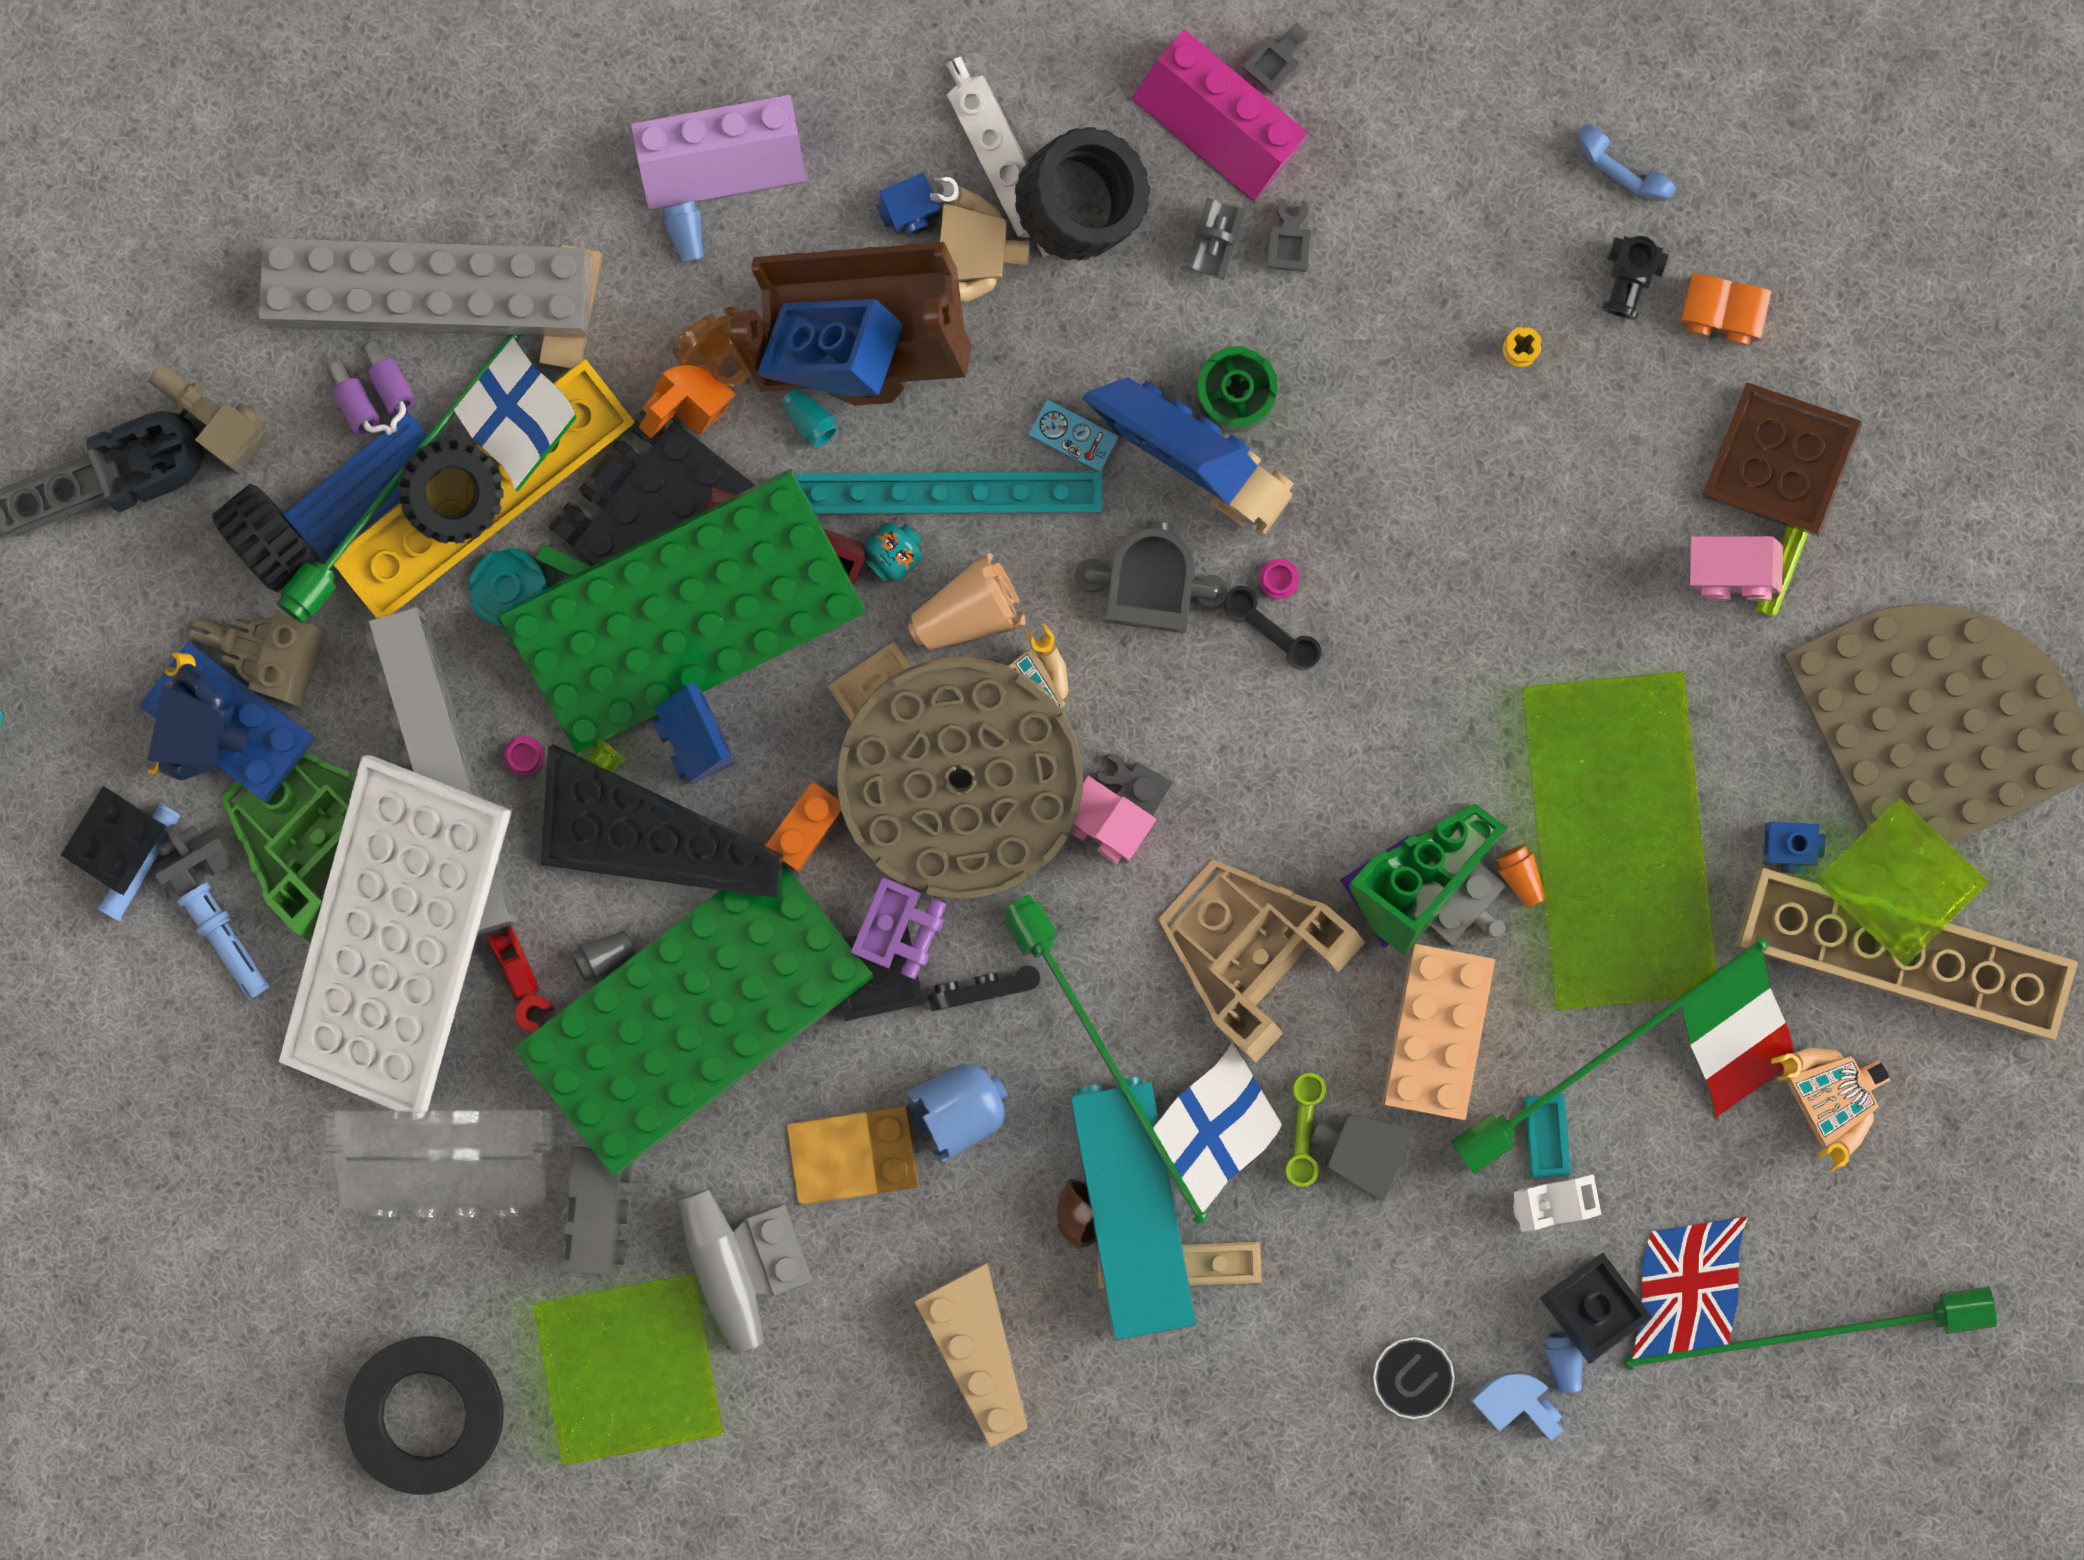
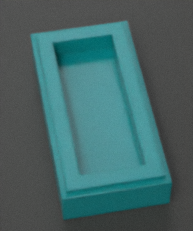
(1547, 1138)

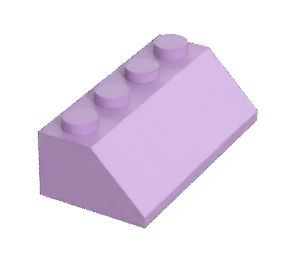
(719, 152)

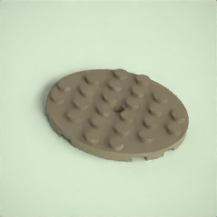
(973, 719)

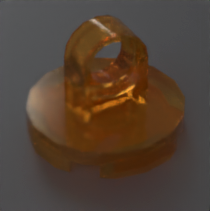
(709, 344)

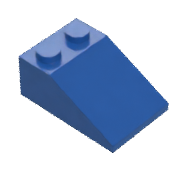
(832, 346)
(693, 734)

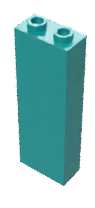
(1131, 1212)

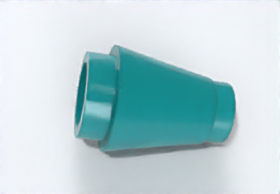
(810, 418)

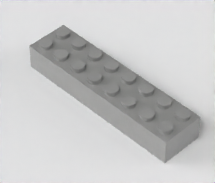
(425, 287)
(429, 724)

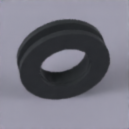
(367, 1428)

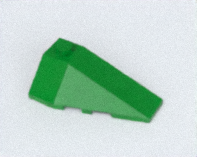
(1415, 881)

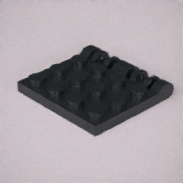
(657, 495)

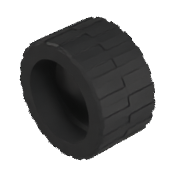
(1118, 168)

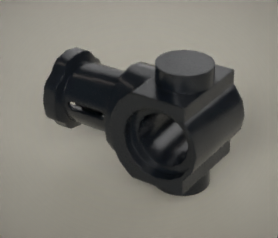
(1632, 276)

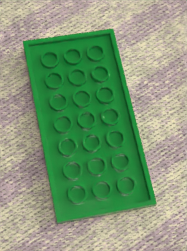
(683, 610)
(691, 1017)

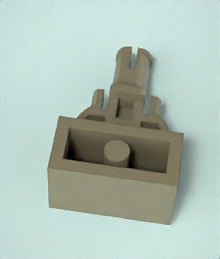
(229, 432)
(273, 656)

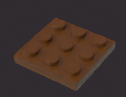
(1782, 459)

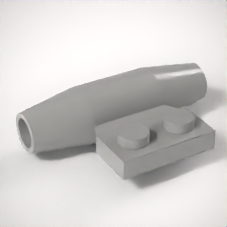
(740, 1263)

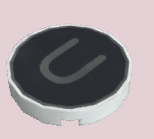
(1413, 1377)

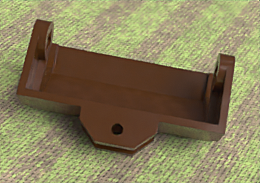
(909, 280)

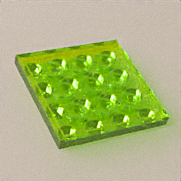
(628, 1369)

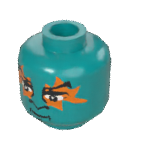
(892, 551)

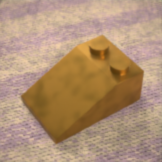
(853, 1155)

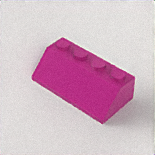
(1219, 115)

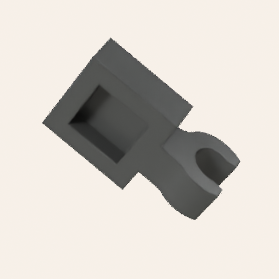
(1274, 61)

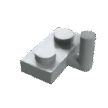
(1469, 906)

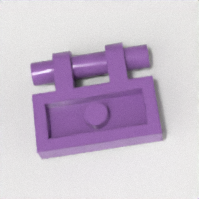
(887, 922)

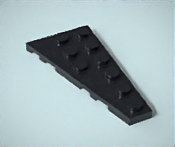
(625, 830)

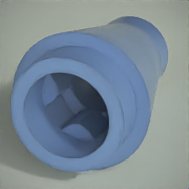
(685, 230)
(1564, 1361)

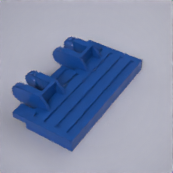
(344, 496)

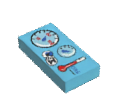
(1073, 436)

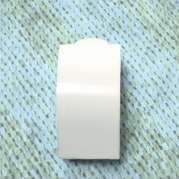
(1556, 1203)

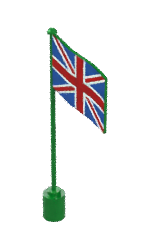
(1693, 1298)

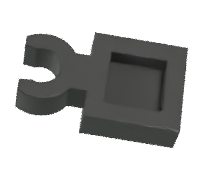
(1289, 243)
(1140, 786)

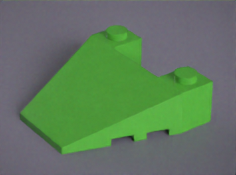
(294, 837)

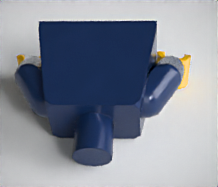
(192, 724)

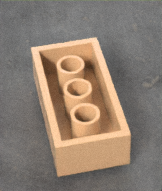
(1438, 1031)

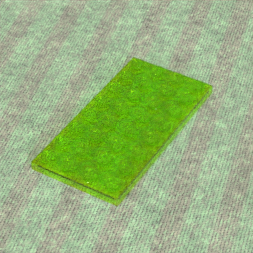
(1619, 839)

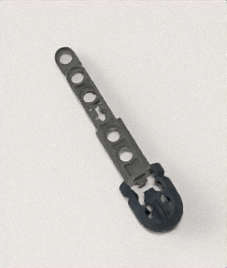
(96, 477)

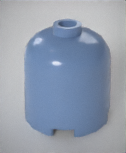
(957, 1108)

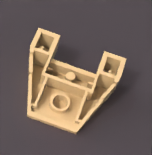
(1244, 940)

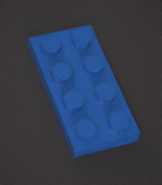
(275, 738)

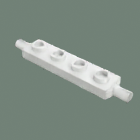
(989, 137)

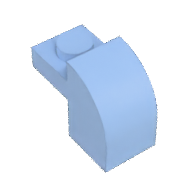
(1511, 1394)

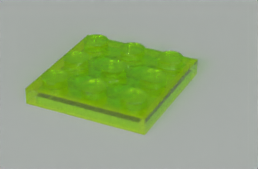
(1902, 882)

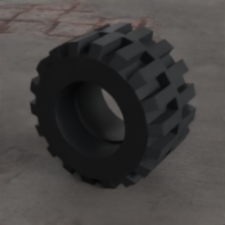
(482, 507)
(262, 537)

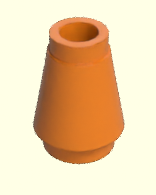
(1521, 874)

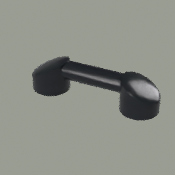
(1241, 608)

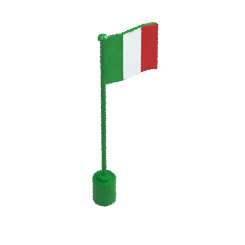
(1729, 1026)

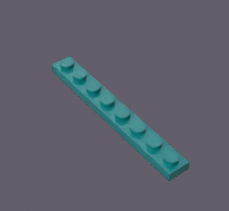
(953, 493)

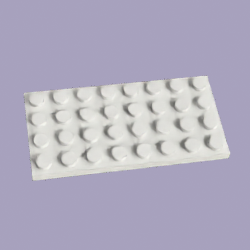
(394, 935)

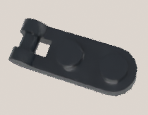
(985, 988)

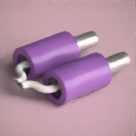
(389, 385)

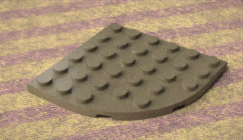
(1942, 715)

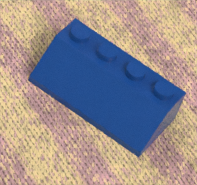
(1174, 436)

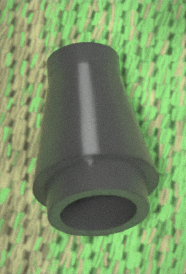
(601, 955)

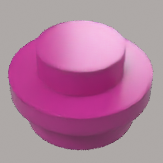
(1278, 578)
(524, 756)

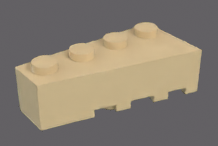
(974, 1345)

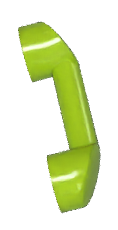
(1298, 1167)

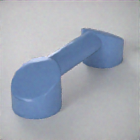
(1653, 187)

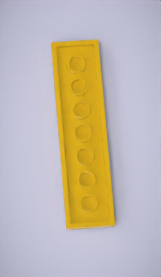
(397, 562)

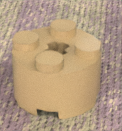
(1258, 500)

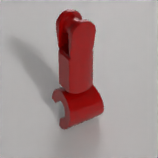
(519, 979)

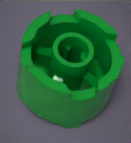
(1249, 370)

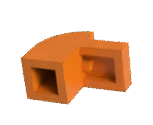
(689, 395)

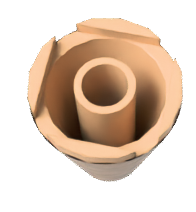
(968, 608)

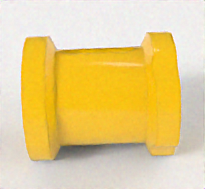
(1523, 358)

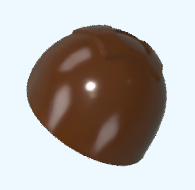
(1075, 1215)

